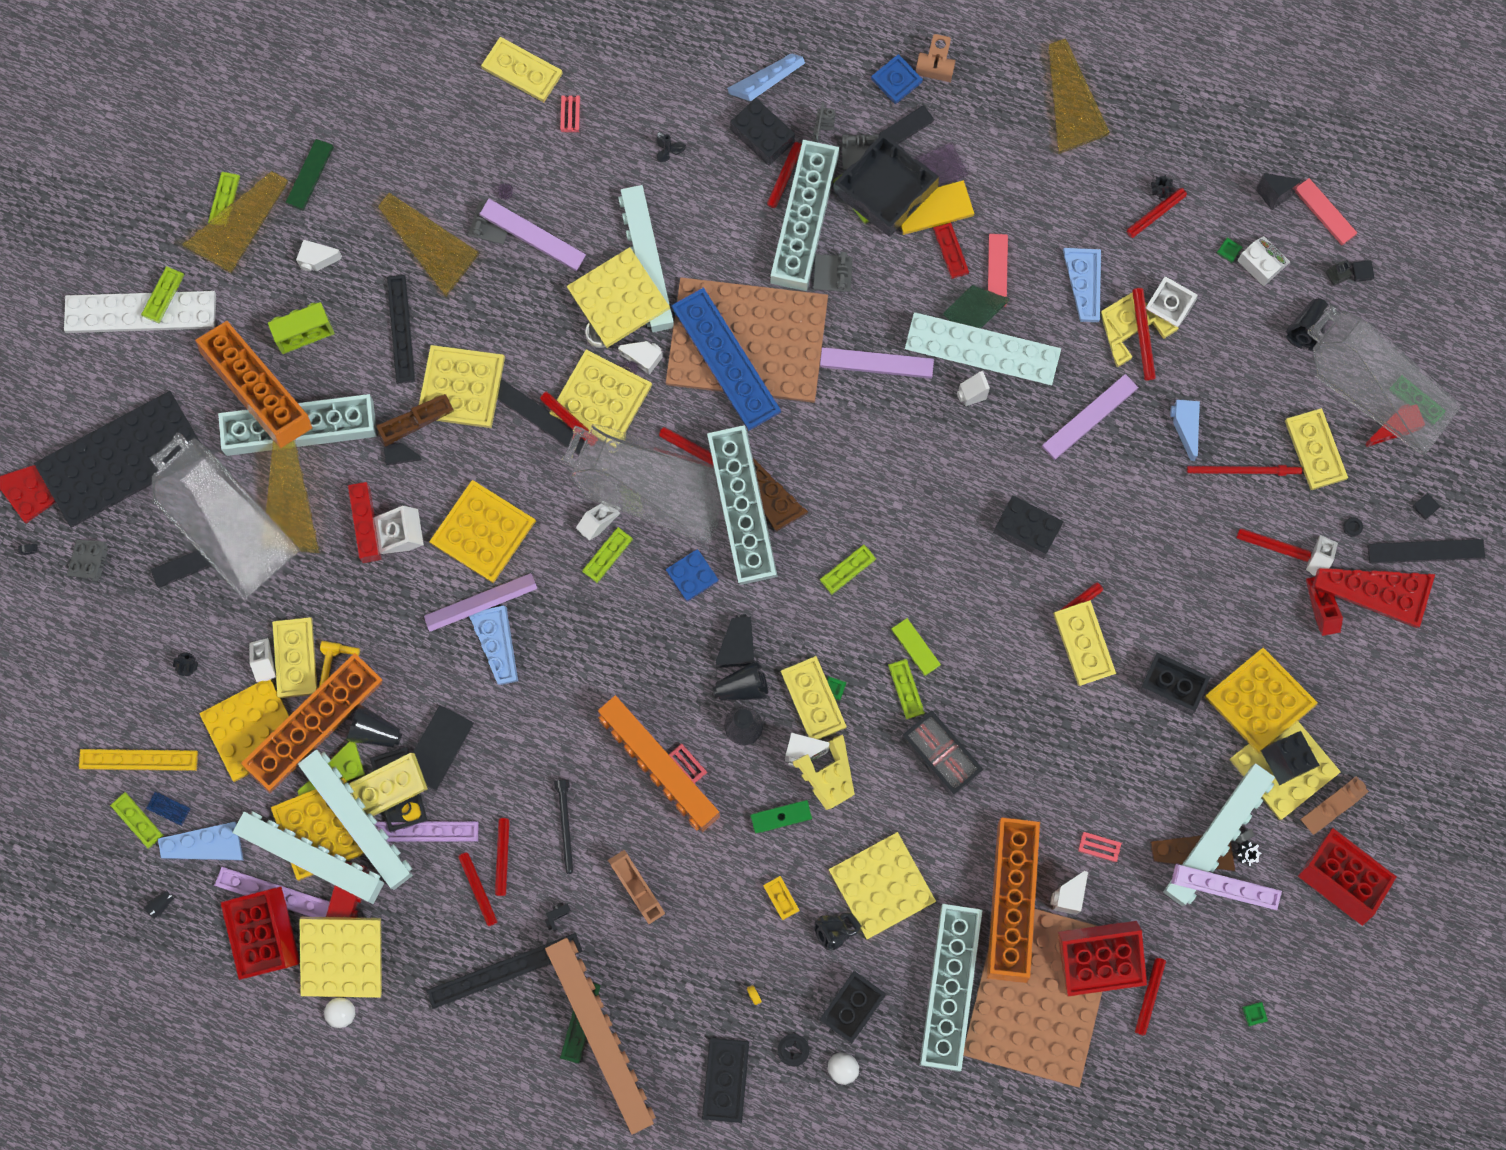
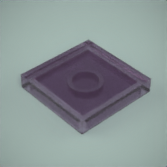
(945, 164)

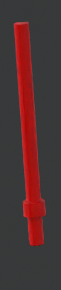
(1281, 470)

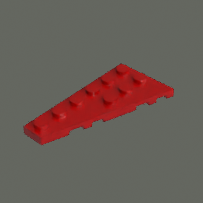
(26, 492)
(1387, 593)

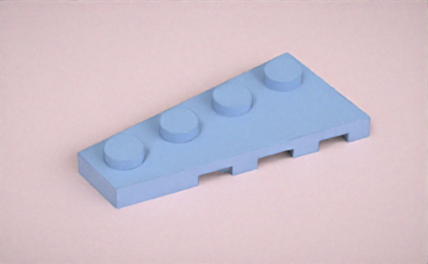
(764, 79)
(1084, 275)
(495, 636)
(203, 844)

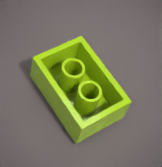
(301, 327)

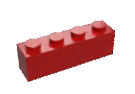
(364, 522)
(343, 902)

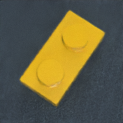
(781, 898)

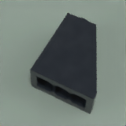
(737, 644)

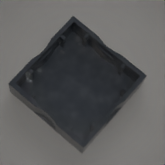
(886, 185)

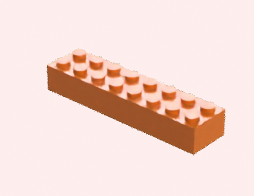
(253, 384)
(311, 723)
(658, 763)
(1013, 900)

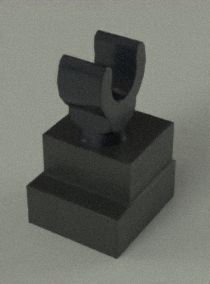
(1339, 272)

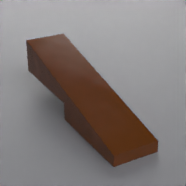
(414, 420)

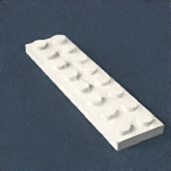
(124, 312)

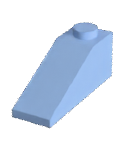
(1186, 422)

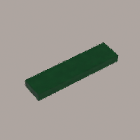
(309, 174)
(575, 1037)

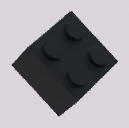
(1290, 757)

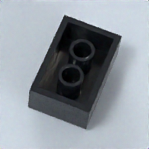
(762, 131)
(1028, 527)
(1174, 684)
(852, 1007)

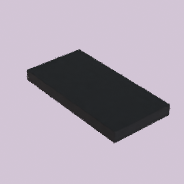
(441, 745)
(395, 813)
(725, 1080)

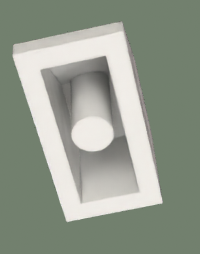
(316, 256)
(643, 354)
(973, 389)
(596, 520)
(1322, 555)
(262, 660)

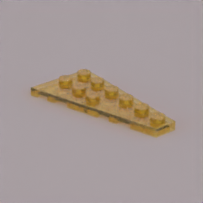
(1075, 110)
(235, 227)
(435, 248)
(288, 498)

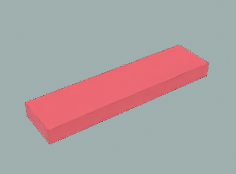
(1325, 211)
(997, 264)

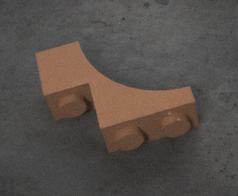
(1335, 805)
(636, 887)

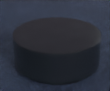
(1353, 527)
(28, 549)

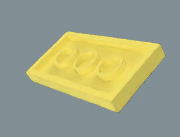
(522, 69)
(1316, 449)
(1084, 643)
(294, 657)
(813, 699)
(390, 784)

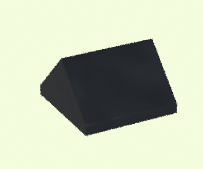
(1276, 188)

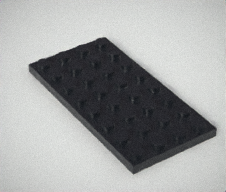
(113, 459)

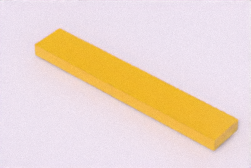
(138, 760)

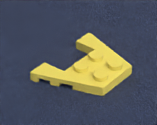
(1121, 324)
(832, 782)

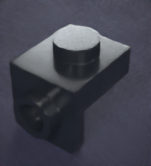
(558, 911)

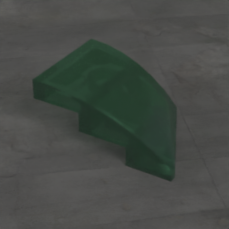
(975, 307)

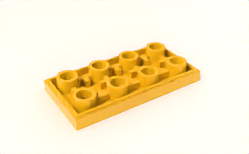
(941, 207)

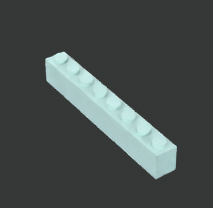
(644, 246)
(355, 819)
(1224, 828)
(308, 857)

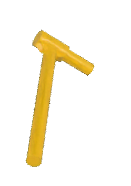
(332, 649)

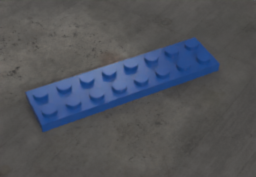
(726, 359)

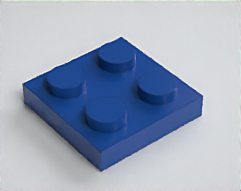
(896, 79)
(692, 575)

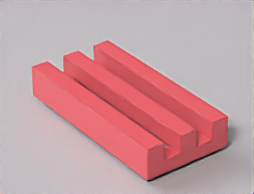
(570, 99)
(689, 755)
(1111, 858)

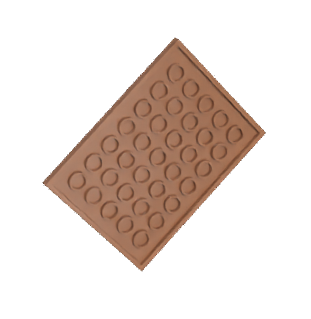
(773, 326)
(1035, 1022)

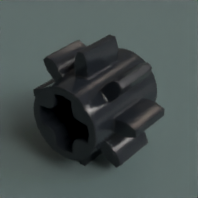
(1162, 187)
(185, 664)
(1246, 848)

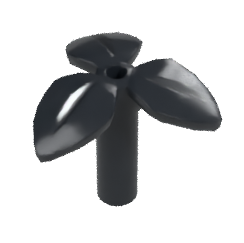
(664, 141)

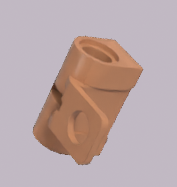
(936, 64)

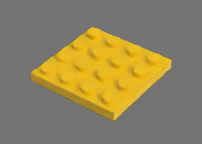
(482, 531)
(1261, 700)
(244, 723)
(314, 820)

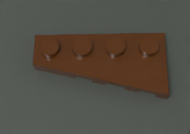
(777, 503)
(1177, 850)

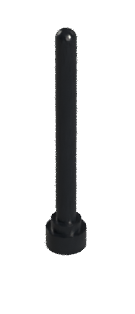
(561, 787)

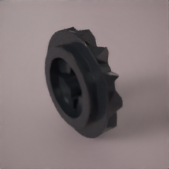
(798, 1058)

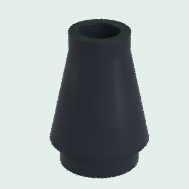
(158, 904)

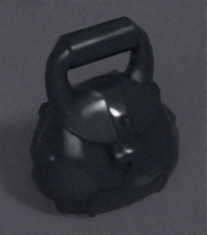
(833, 931)

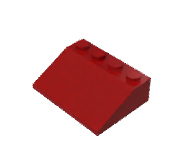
(1347, 877)
(260, 933)
(1102, 958)

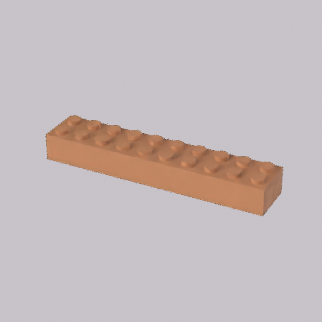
(597, 1031)

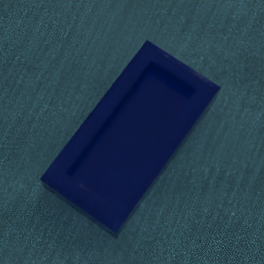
(168, 808)

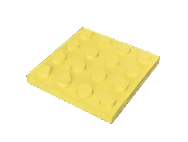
(618, 297)
(469, 382)
(603, 393)
(1290, 795)
(882, 885)
(340, 957)

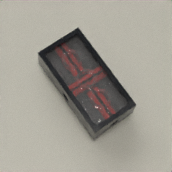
(942, 753)

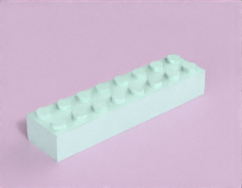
(804, 215)
(983, 348)
(330, 420)
(742, 505)
(950, 988)

